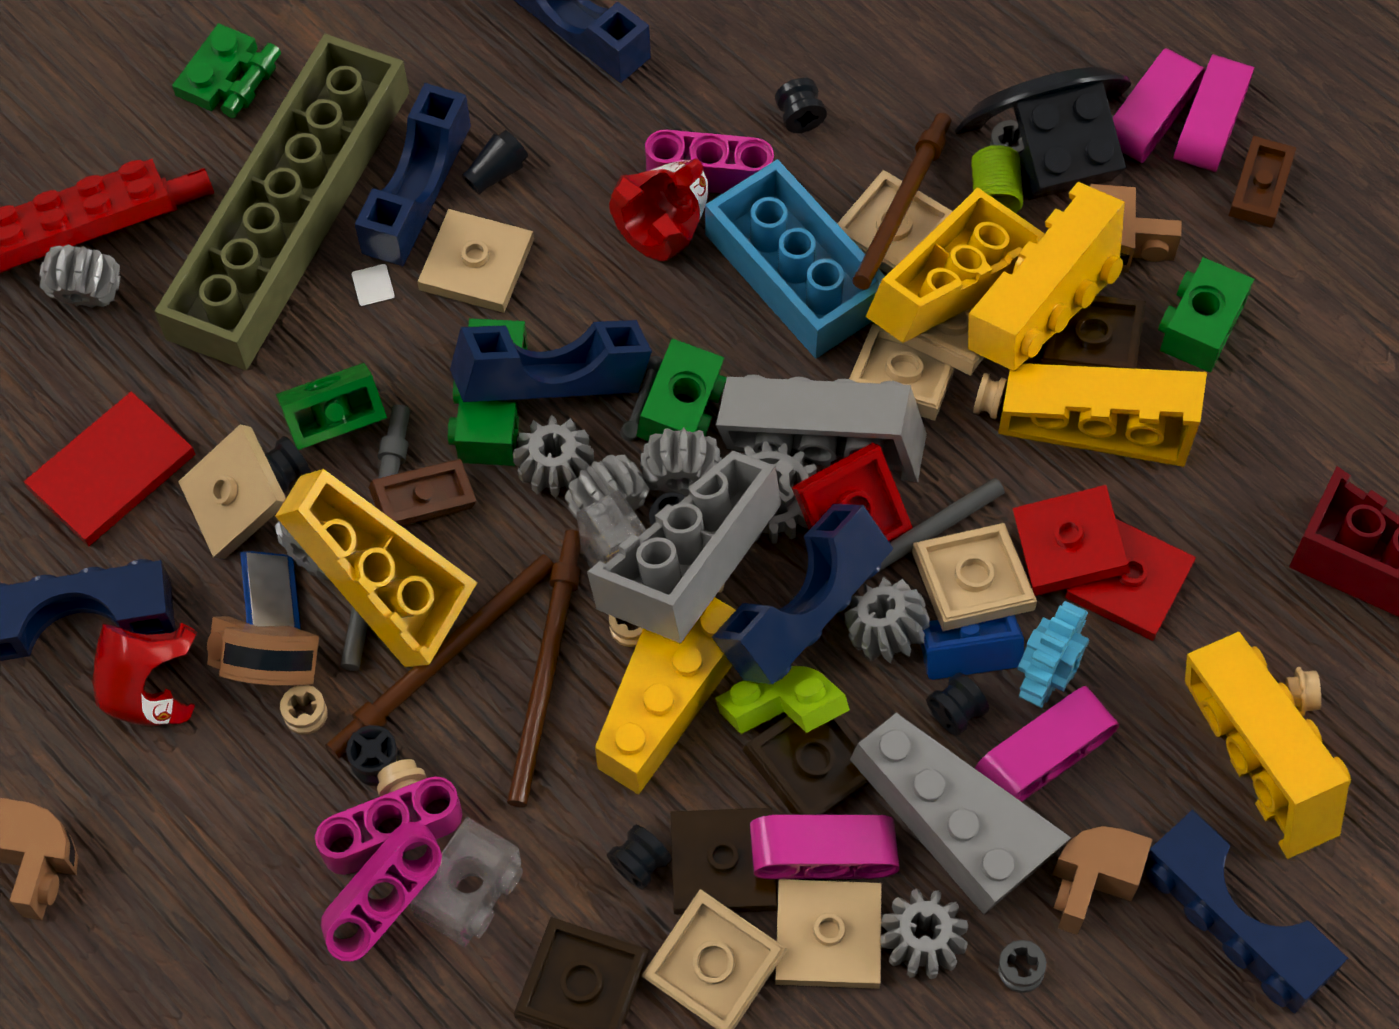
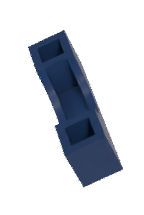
(607, 36)
(398, 212)
(600, 362)
(842, 554)
(130, 596)
(1287, 959)

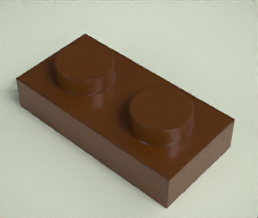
(1262, 181)
(423, 493)

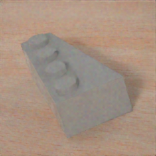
(824, 419)
(690, 550)
(960, 815)

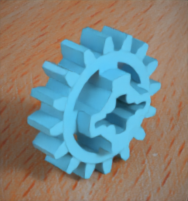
(1053, 654)

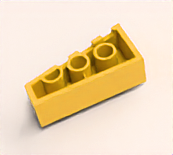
(1106, 409)

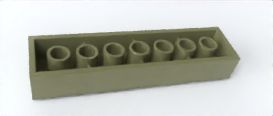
(283, 202)

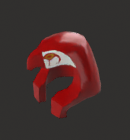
(660, 207)
(121, 670)

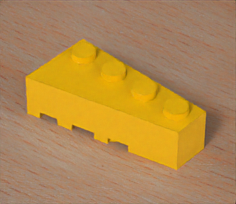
(951, 267)
(1050, 279)
(378, 566)
(660, 698)
(1270, 742)

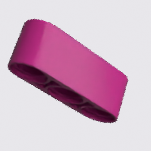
(1156, 103)
(1213, 113)
(729, 155)
(1049, 744)
(363, 821)
(824, 846)
(378, 915)

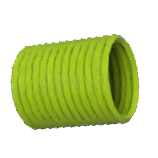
(999, 175)

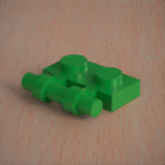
(218, 64)

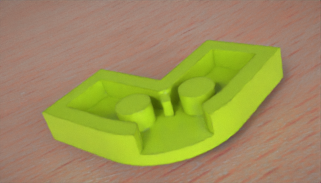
(801, 694)

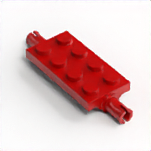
(93, 209)

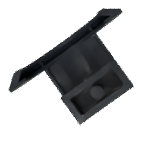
(1062, 128)

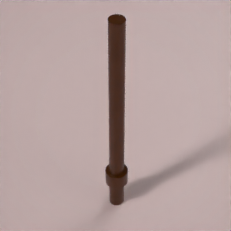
(927, 150)
(564, 580)
(376, 712)

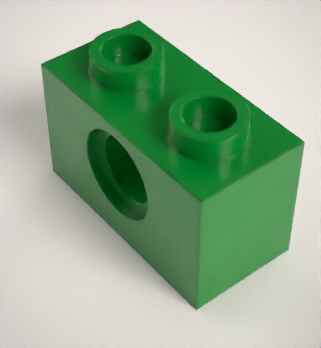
(1200, 337)
(685, 372)
(331, 406)

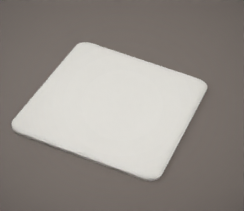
(373, 285)

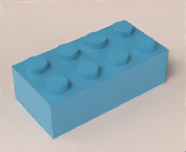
(792, 256)

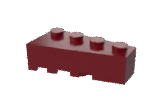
(1353, 544)

